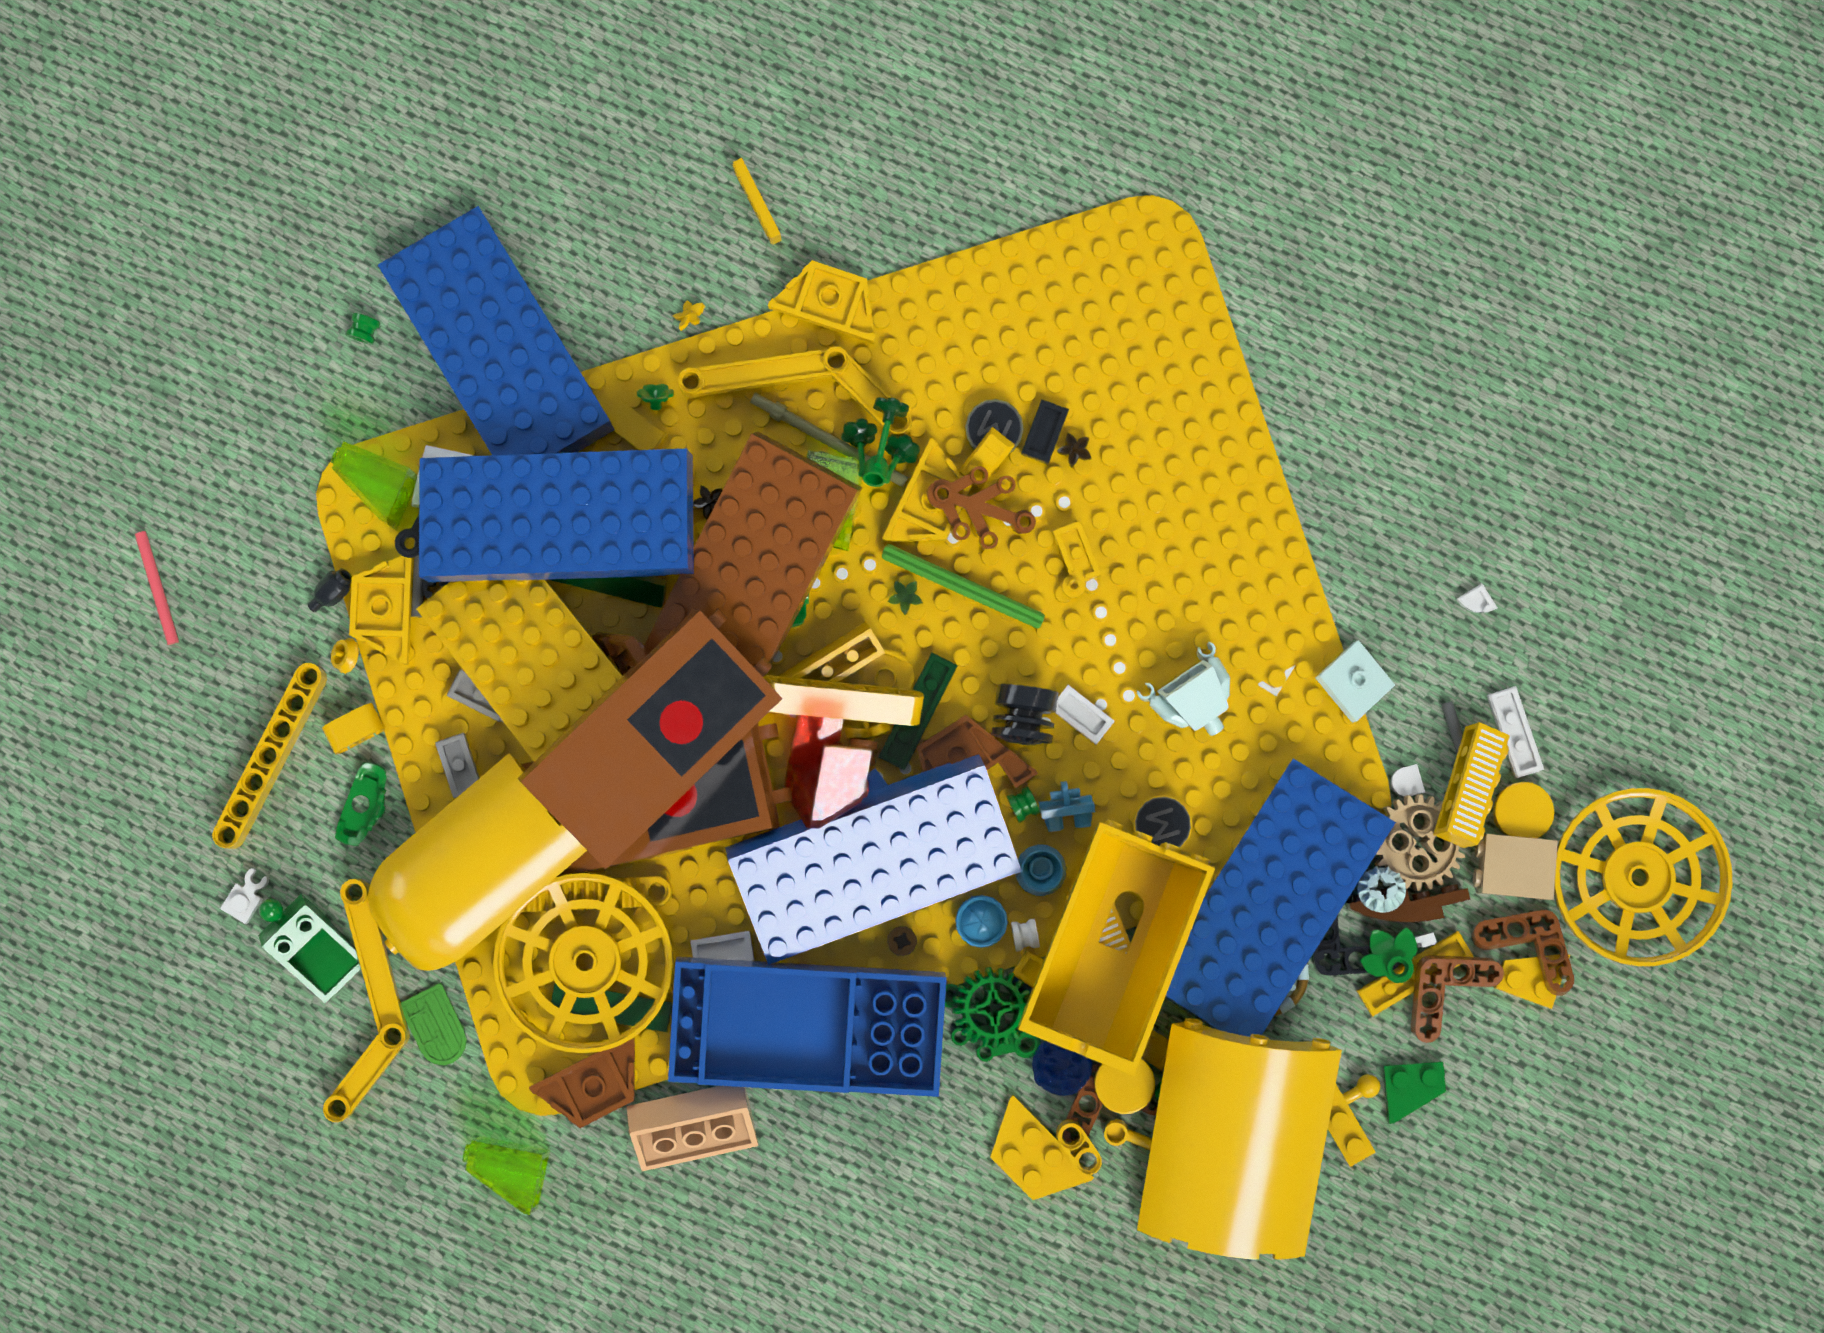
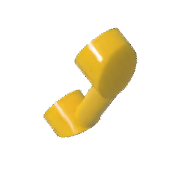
(1118, 1128)

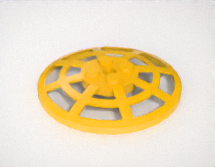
(1659, 873)
(573, 979)

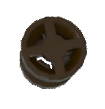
(902, 941)

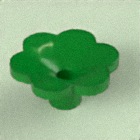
(655, 395)

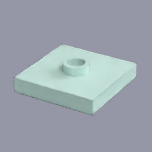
(1355, 681)

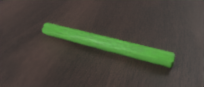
(963, 586)

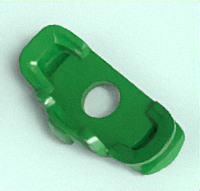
(353, 825)

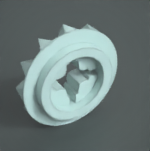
(1374, 899)

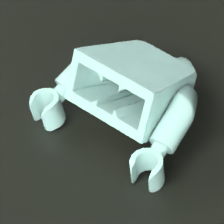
(1194, 696)

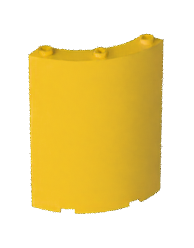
(1238, 1142)

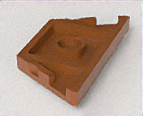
(592, 1085)

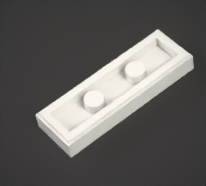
(1512, 720)

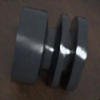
(1024, 714)

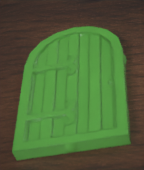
(435, 1025)

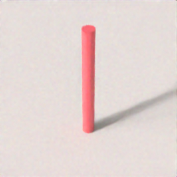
(156, 588)

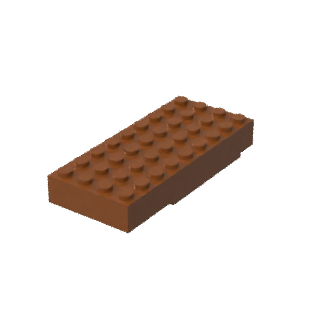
(761, 548)

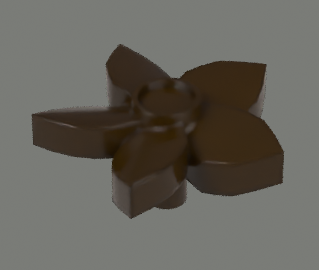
(1075, 449)
(707, 501)

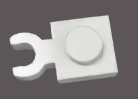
(243, 900)

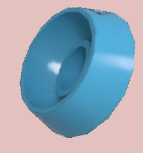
(1041, 869)
(981, 921)

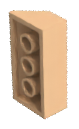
(691, 1126)

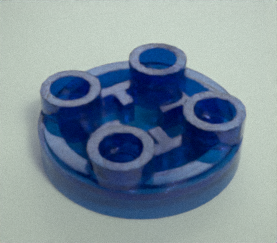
(1060, 1069)

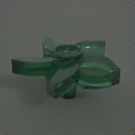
(905, 596)

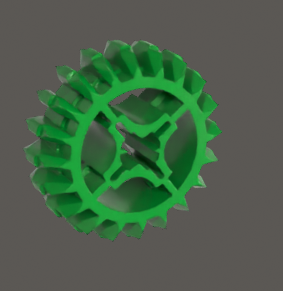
(989, 994)

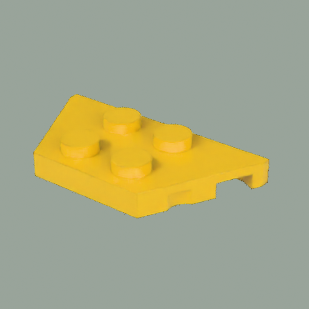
(828, 300)
(914, 516)
(383, 607)
(1033, 1154)

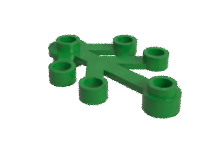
(1002, 1049)

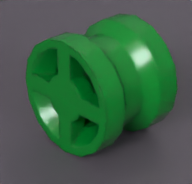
(363, 328)
(1023, 804)

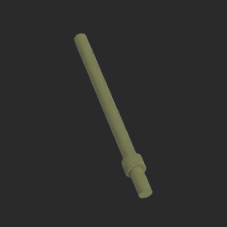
(779, 412)

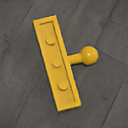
(1344, 1125)

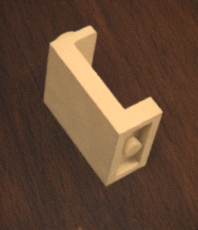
(1516, 866)

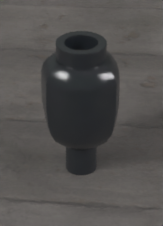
(331, 589)

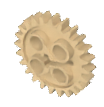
(1401, 859)

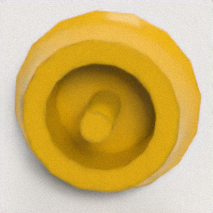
(345, 655)

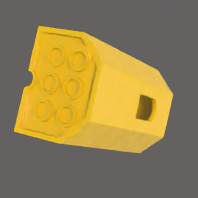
(1105, 998)

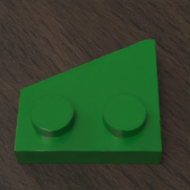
(1411, 1087)

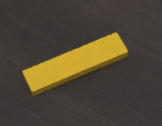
(1384, 993)

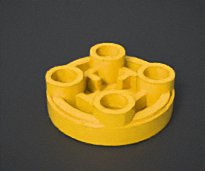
(1523, 810)
(1122, 1091)

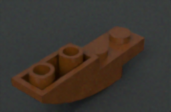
(1421, 908)

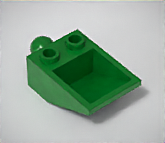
(313, 952)

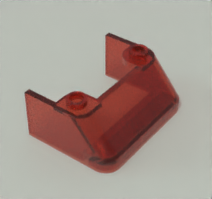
(824, 773)

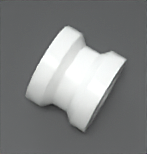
(1025, 934)

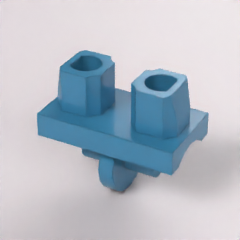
(1067, 803)

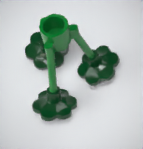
(876, 471)

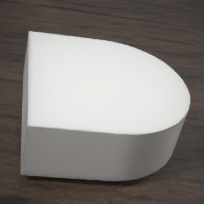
(1407, 781)

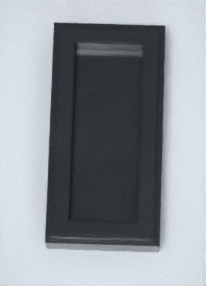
(1044, 432)

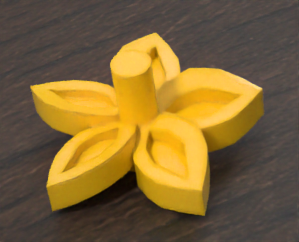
(689, 314)

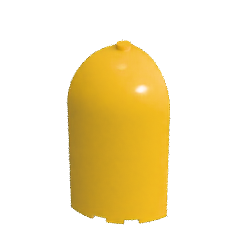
(469, 869)

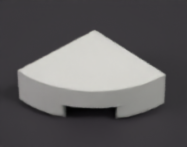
(1477, 600)
(1425, 939)

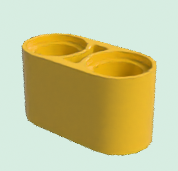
(353, 728)
(1078, 1147)

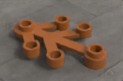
(976, 506)

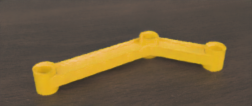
(787, 370)
(383, 1000)

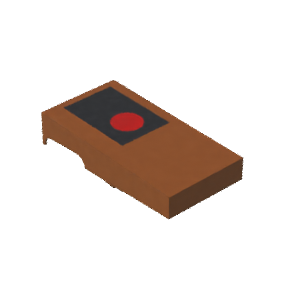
(651, 737)
(723, 804)

